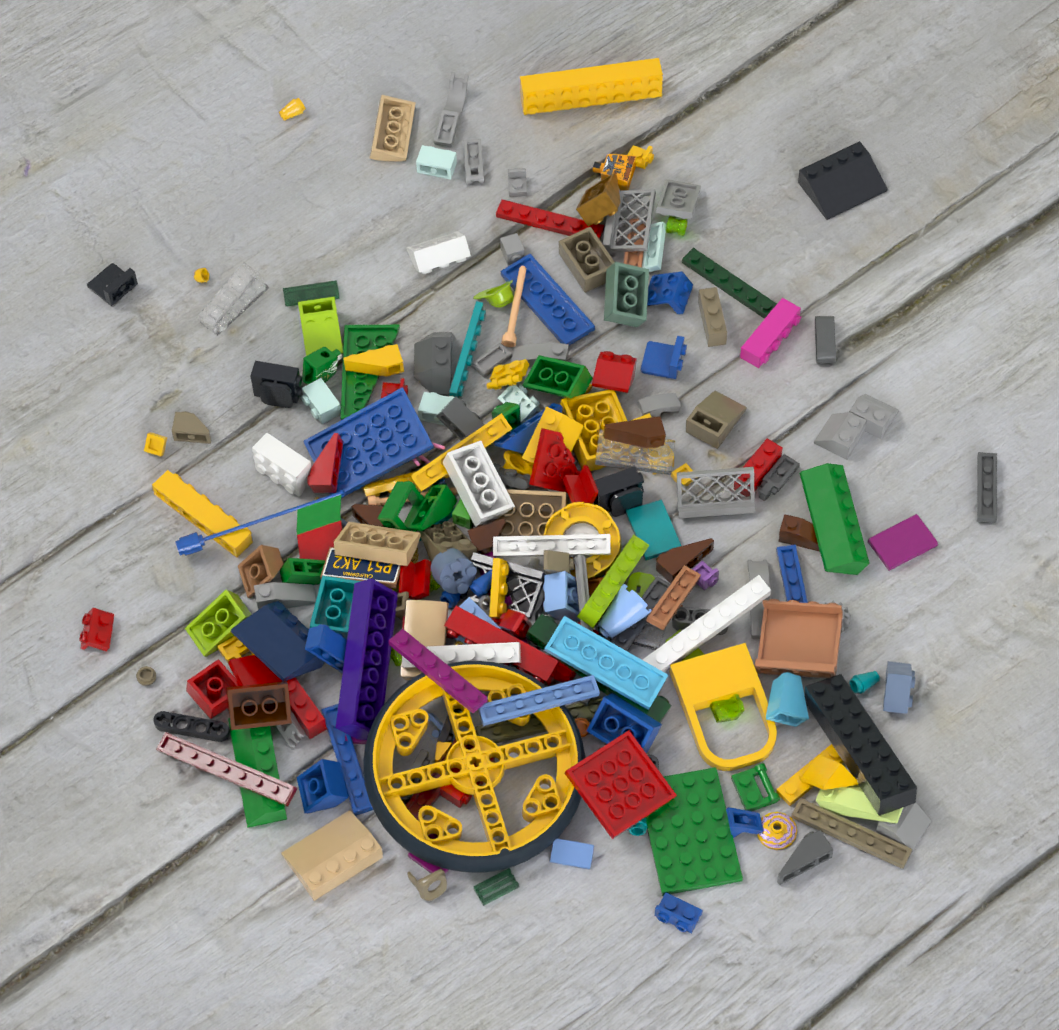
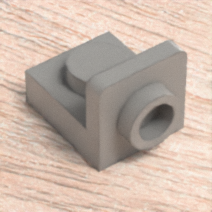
(517, 182)

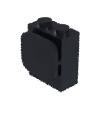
(276, 384)
(620, 491)

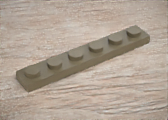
(851, 833)

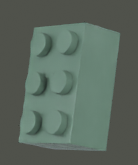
(626, 294)

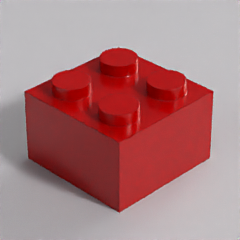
(209, 688)

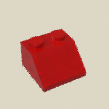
(614, 371)

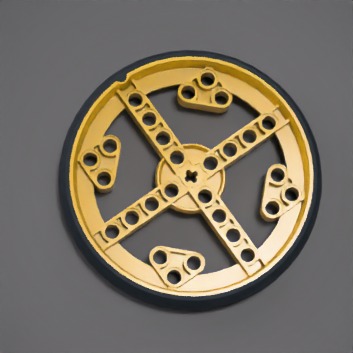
(447, 850)

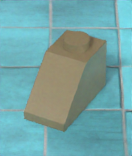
(189, 428)
(557, 562)

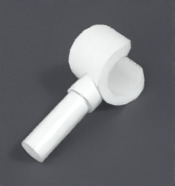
(534, 564)

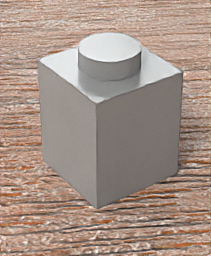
(511, 248)

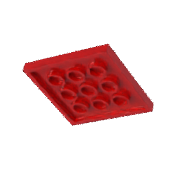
(620, 784)

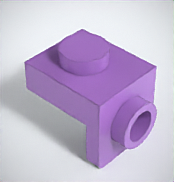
(708, 576)

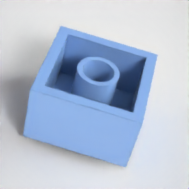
(561, 596)

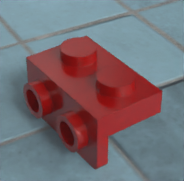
(97, 629)

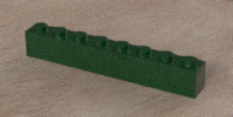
(541, 633)

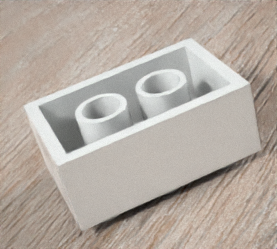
(281, 464)

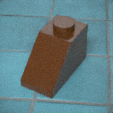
(367, 514)
(483, 535)

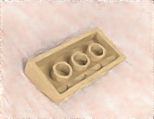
(392, 129)
(376, 543)
(426, 624)

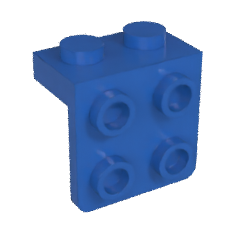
(671, 289)
(664, 359)

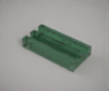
(492, 880)

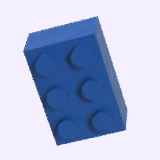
(617, 717)

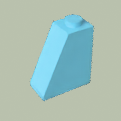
(787, 700)

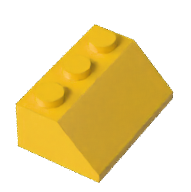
(557, 422)

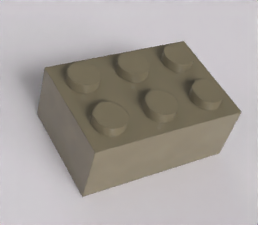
(586, 258)

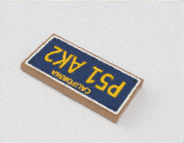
(361, 569)

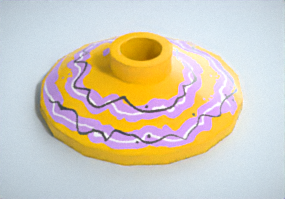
(780, 838)

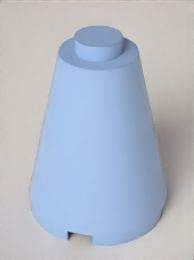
(622, 613)

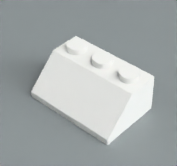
(439, 252)

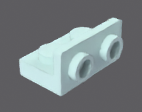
(519, 395)

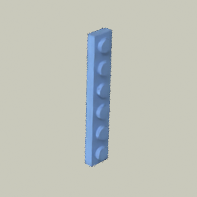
(538, 700)

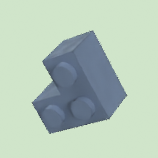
(897, 687)

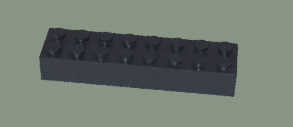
(860, 745)

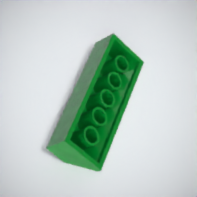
(834, 519)
(256, 750)

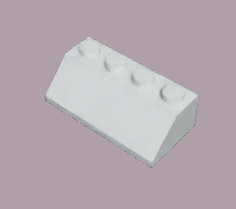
(478, 483)

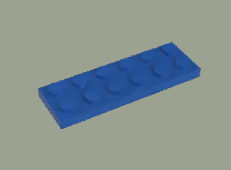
(549, 301)

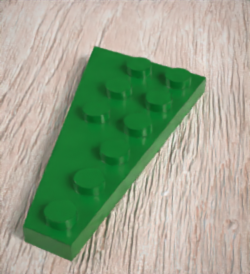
(359, 386)

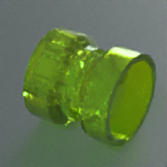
(676, 225)

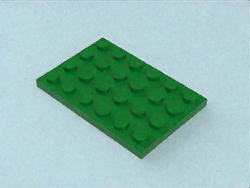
(693, 835)

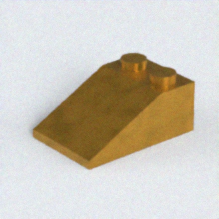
(600, 201)

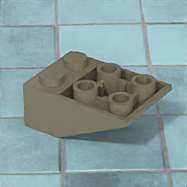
(714, 418)
(445, 536)

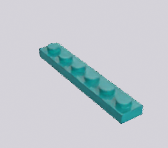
(469, 346)

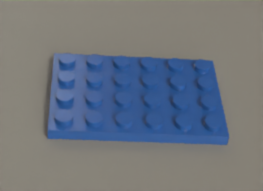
(374, 441)

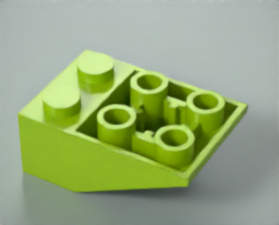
(320, 324)

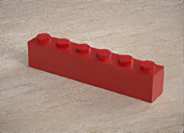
(478, 631)

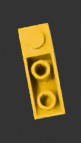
(379, 362)

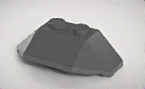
(434, 362)

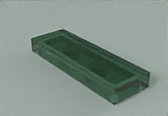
(296, 294)

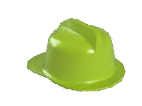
(497, 296)

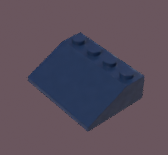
(278, 641)

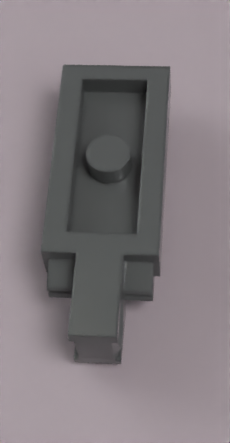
(778, 476)

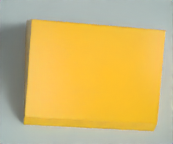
(828, 774)

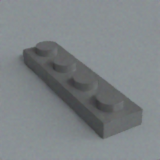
(987, 487)

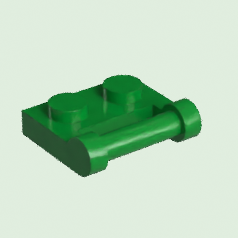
(749, 791)

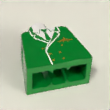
(320, 364)

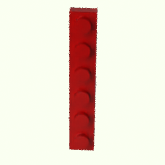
(544, 219)

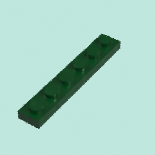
(728, 283)

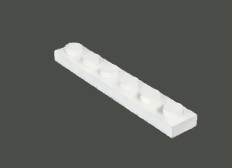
(535, 545)
(492, 652)

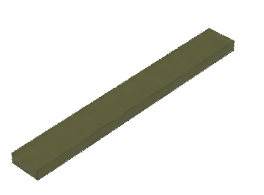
(507, 730)

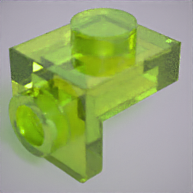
(727, 709)

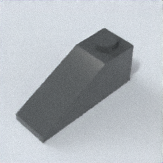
(810, 852)

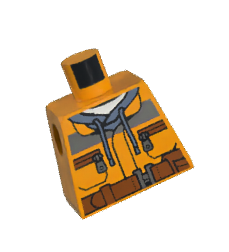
(621, 165)

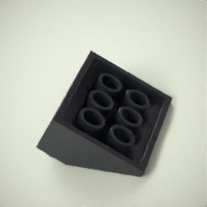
(842, 180)

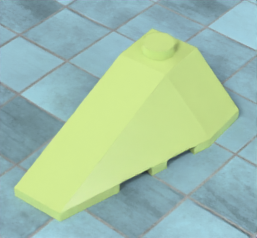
(853, 803)

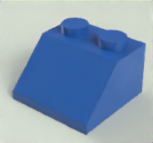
(322, 786)

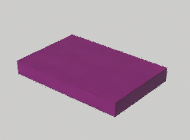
(902, 542)

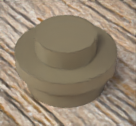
(146, 675)

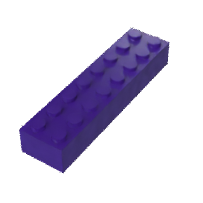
(366, 657)

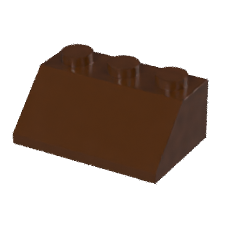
(259, 705)

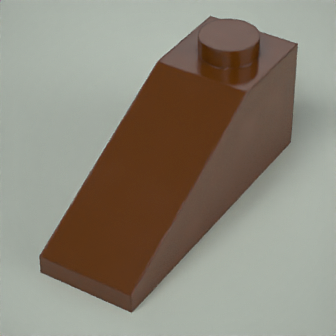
(639, 432)
(798, 532)
(672, 561)

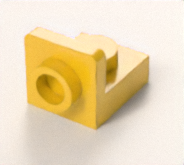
(643, 156)

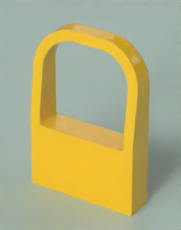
(718, 678)

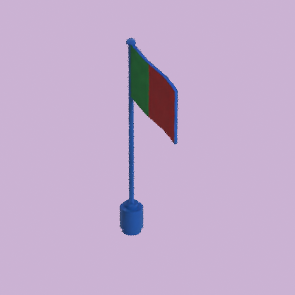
(316, 528)

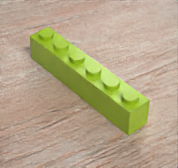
(613, 581)

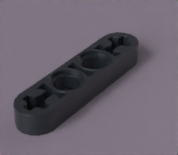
(190, 729)

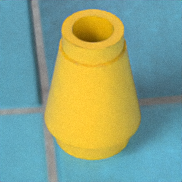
(292, 109)

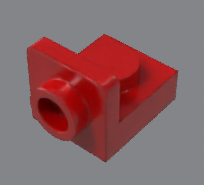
(388, 388)

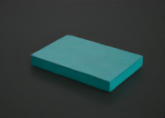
(654, 527)

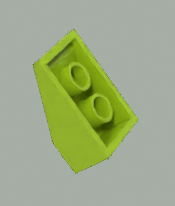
(216, 621)

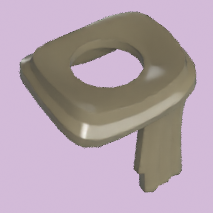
(423, 884)

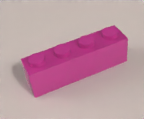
(770, 333)

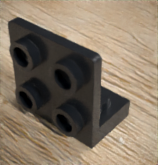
(113, 283)

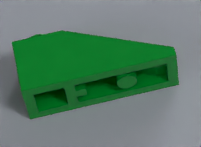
(434, 507)
(302, 571)

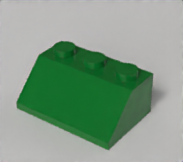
(558, 377)

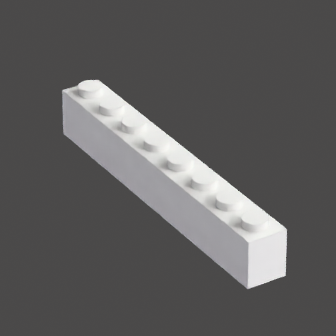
(709, 624)

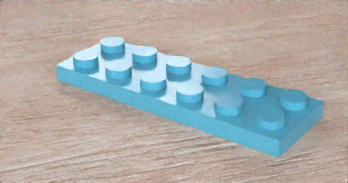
(606, 662)

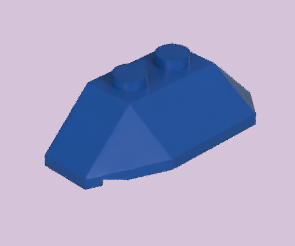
(519, 438)

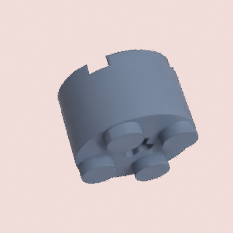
(453, 571)

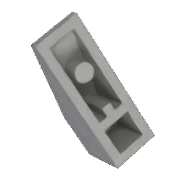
(547, 349)
(288, 594)

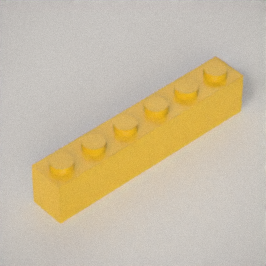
(201, 512)

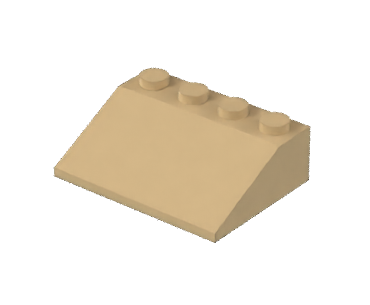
(531, 511)
(333, 854)

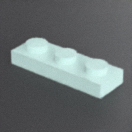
(653, 256)

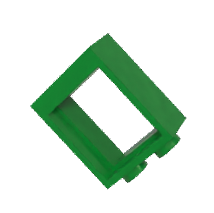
(395, 502)

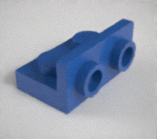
(678, 913)

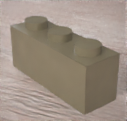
(712, 317)

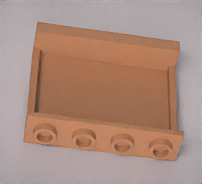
(799, 638)

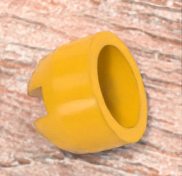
(201, 275)

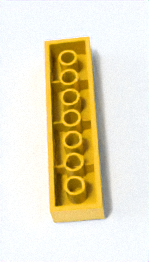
(591, 86)

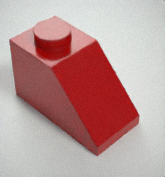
(515, 623)

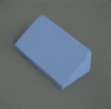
(572, 853)

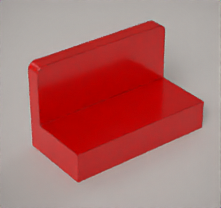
(581, 487)
(415, 579)

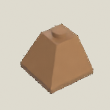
(260, 567)

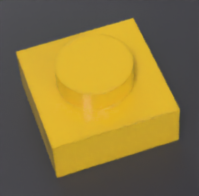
(155, 444)
(684, 468)

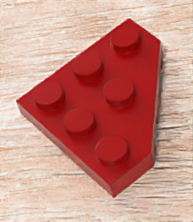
(552, 462)

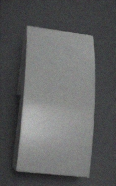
(658, 403)

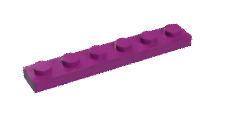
(438, 671)

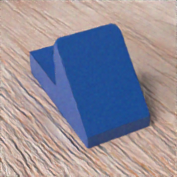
(744, 821)

